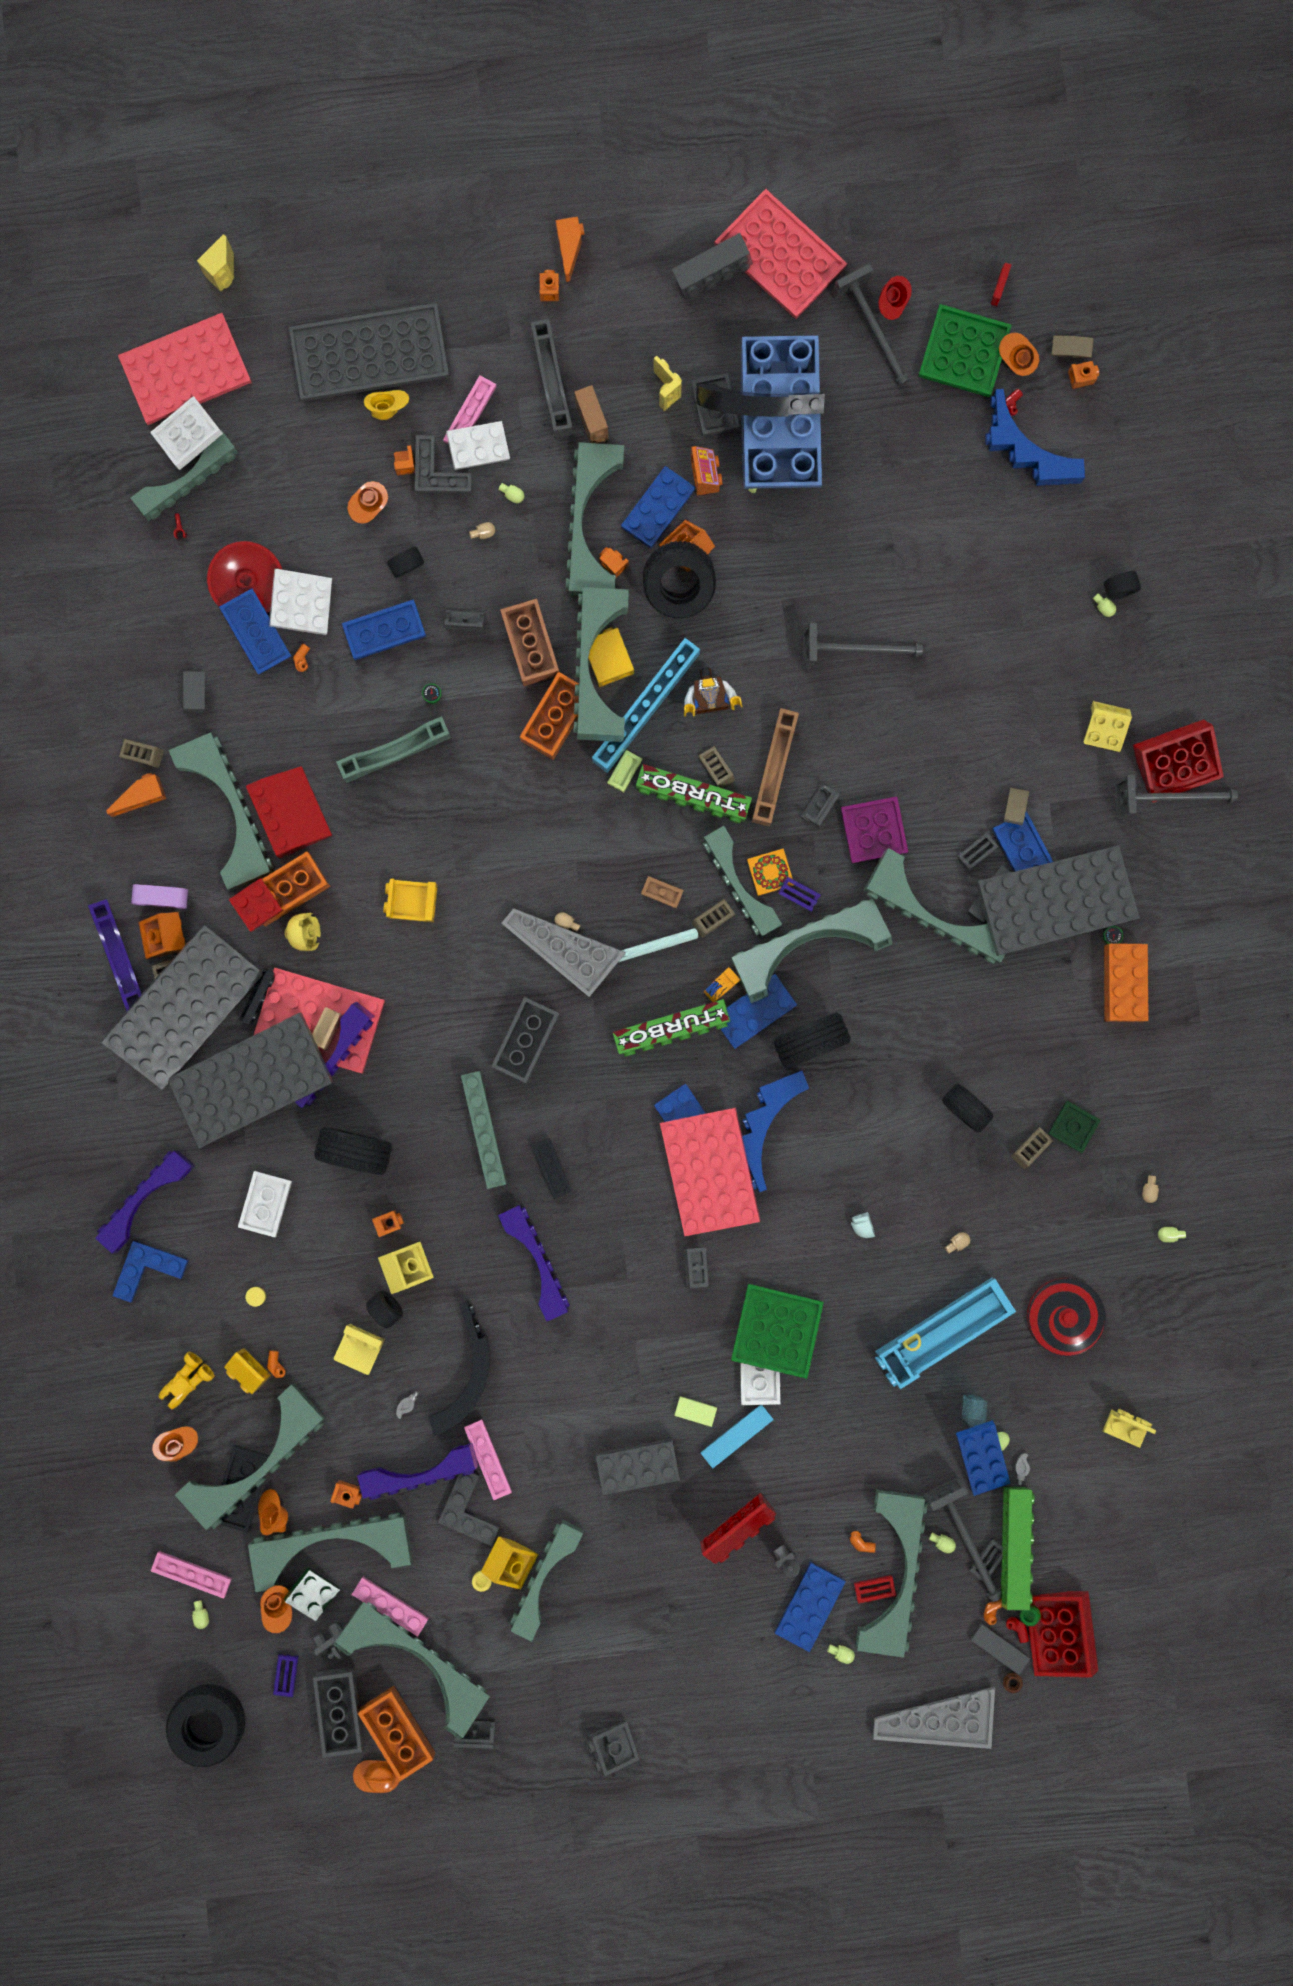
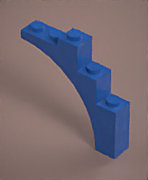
(1005, 435)
(758, 1121)

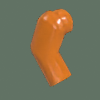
(299, 658)
(274, 1366)
(859, 1543)
(990, 1611)

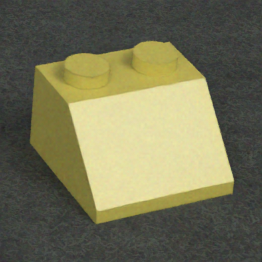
(218, 263)
(405, 1267)

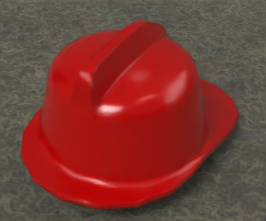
(894, 297)

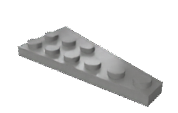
(572, 954)
(952, 1722)

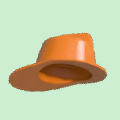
(1019, 354)
(367, 502)
(175, 1444)
(272, 1515)
(274, 1611)
(375, 1776)

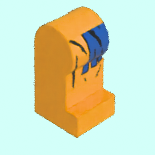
(722, 985)

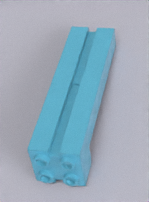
(944, 1332)

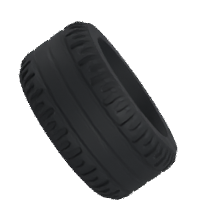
(967, 1108)

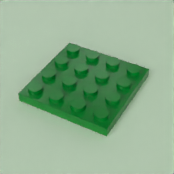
(964, 350)
(777, 1331)

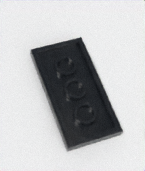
(242, 1464)

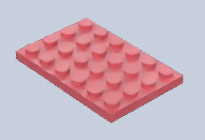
(785, 254)
(182, 365)
(304, 995)
(710, 1172)

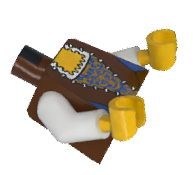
(710, 695)

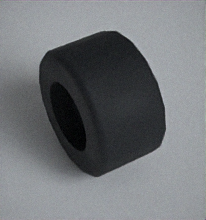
(405, 562)
(1122, 585)
(384, 1309)

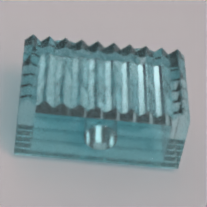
(974, 1410)

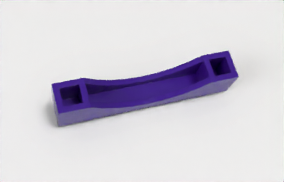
(115, 952)
(352, 1025)
(517, 1225)
(118, 1230)
(380, 1481)

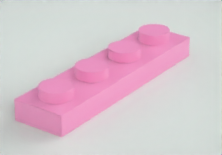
(473, 405)
(488, 1459)
(191, 1574)
(390, 1605)

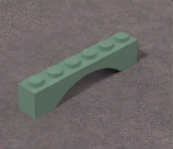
(155, 499)
(405, 746)
(762, 916)
(483, 1129)
(529, 1618)

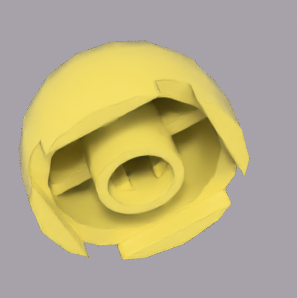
(303, 932)

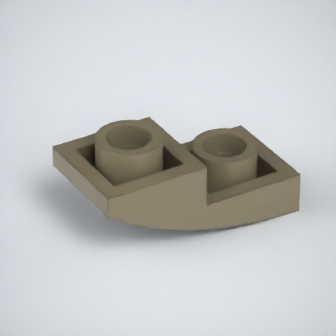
(1072, 346)
(1016, 806)

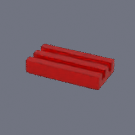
(1000, 284)
(892, 1593)

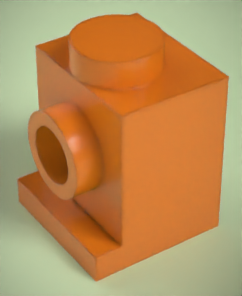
(551, 291)
(1079, 378)
(613, 561)
(381, 1223)
(344, 1487)

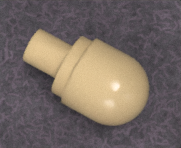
(483, 531)
(566, 921)
(1150, 1190)
(958, 1242)

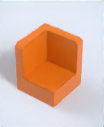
(404, 462)

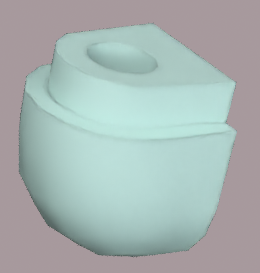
(863, 1226)

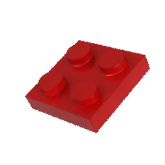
(256, 905)

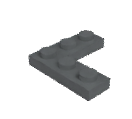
(436, 482)
(464, 1522)

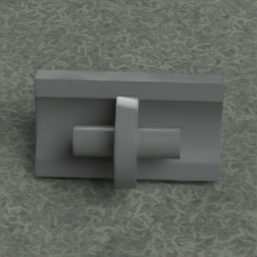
(787, 1562)
(324, 1646)

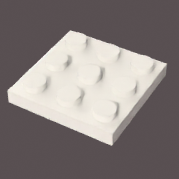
(186, 433)
(300, 602)

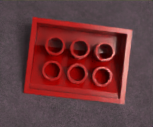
(1179, 759)
(288, 811)
(737, 1529)
(1064, 1635)

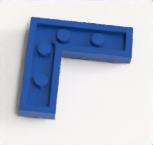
(144, 1256)

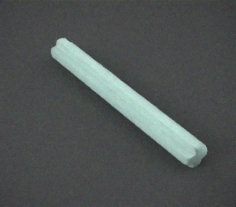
(660, 944)

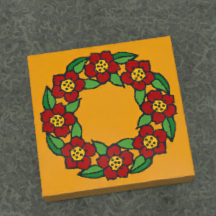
(769, 871)

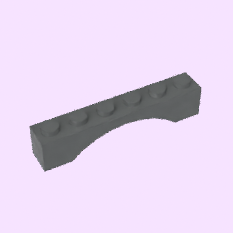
(551, 378)

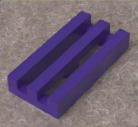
(813, 901)
(288, 1658)

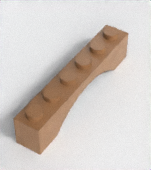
(775, 767)

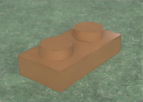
(662, 892)

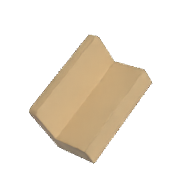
(326, 1028)

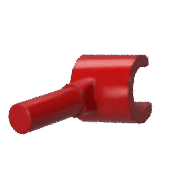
(178, 527)

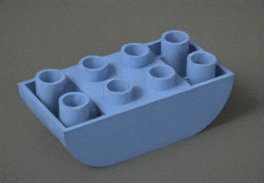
(788, 448)

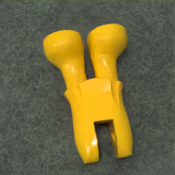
(181, 1384)

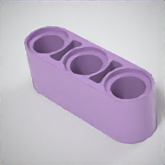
(159, 896)

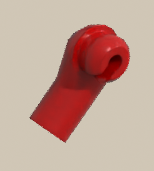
(1011, 401)
(1018, 1626)

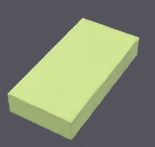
(624, 771)
(695, 1411)

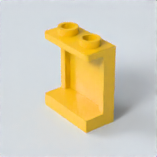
(610, 658)
(410, 900)

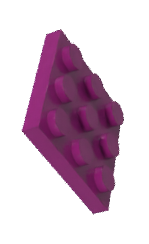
(873, 829)

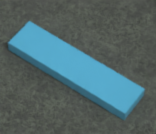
(736, 1436)

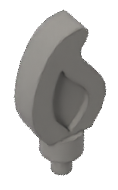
(406, 1405)
(1022, 1468)

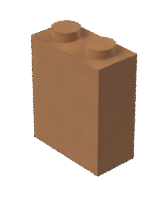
(591, 415)

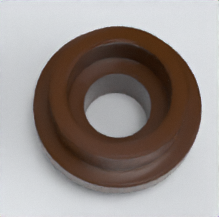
(1012, 1688)

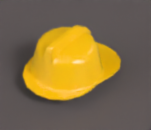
(385, 404)

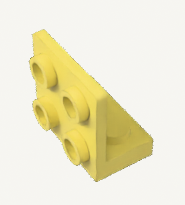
(671, 390)
(1107, 726)
(358, 1349)
(1123, 1426)

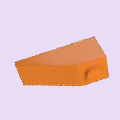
(569, 238)
(140, 794)

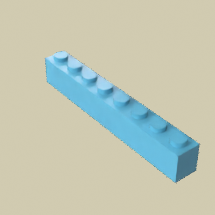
(648, 703)

